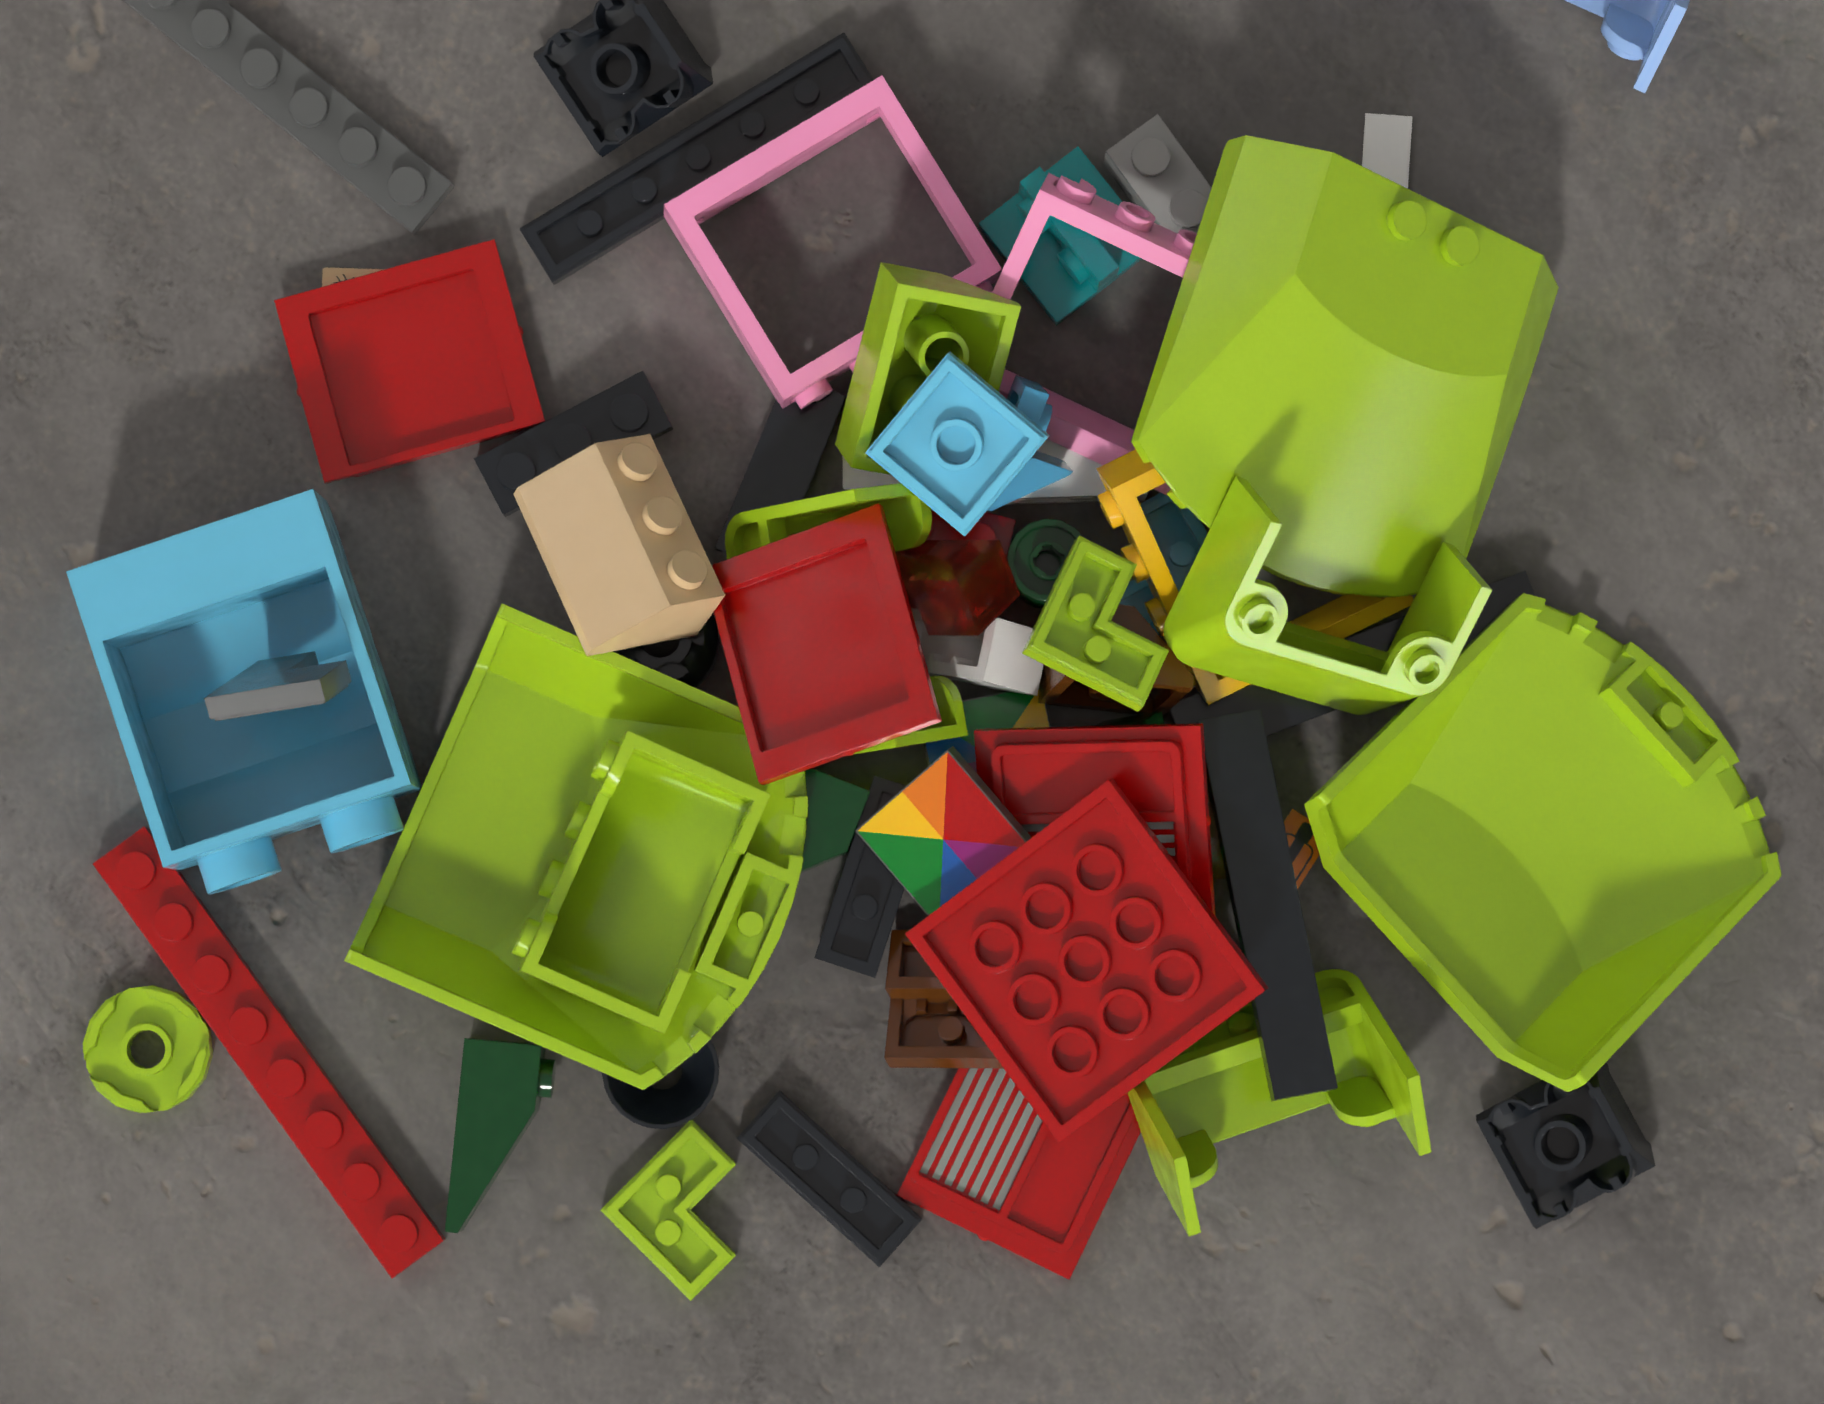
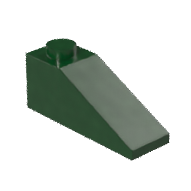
(495, 1107)

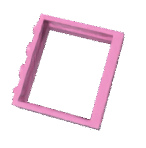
(774, 160)
(1122, 226)

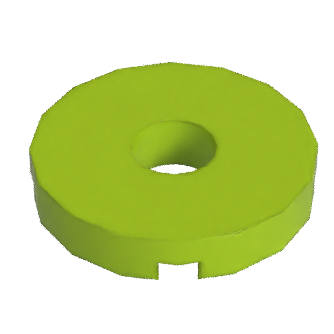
(110, 1041)

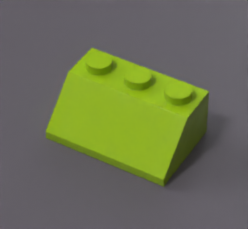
(906, 334)

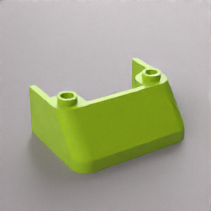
(1240, 629)
(1223, 1089)

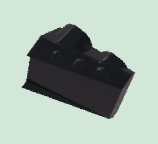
(623, 69)
(1565, 1145)

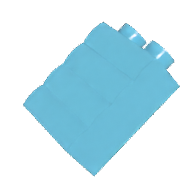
(194, 615)

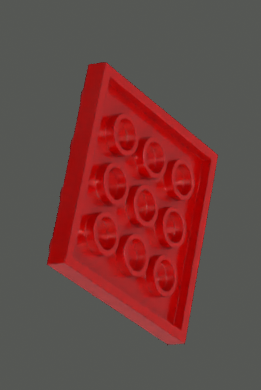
(1086, 960)

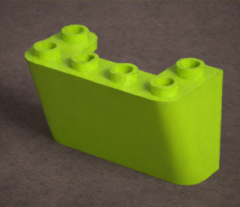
(639, 880)

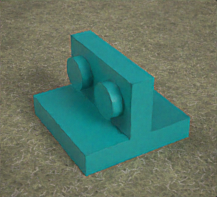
(1066, 262)

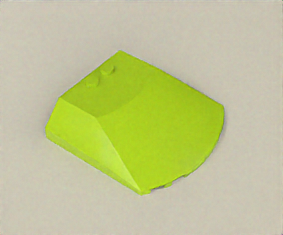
(1343, 363)
(499, 817)
(1548, 838)

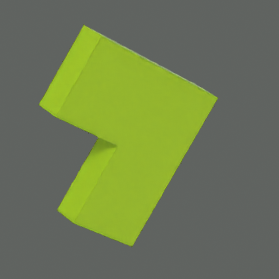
(1078, 634)
(658, 1211)

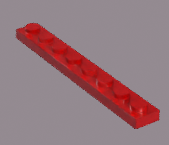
(270, 1053)

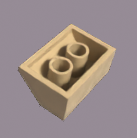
(620, 546)

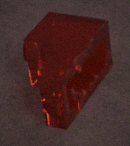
(958, 584)

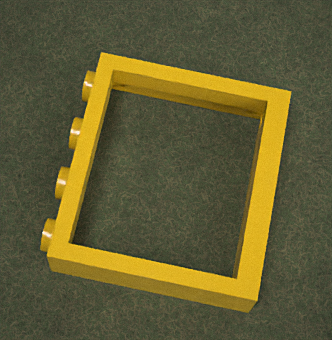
(1129, 478)

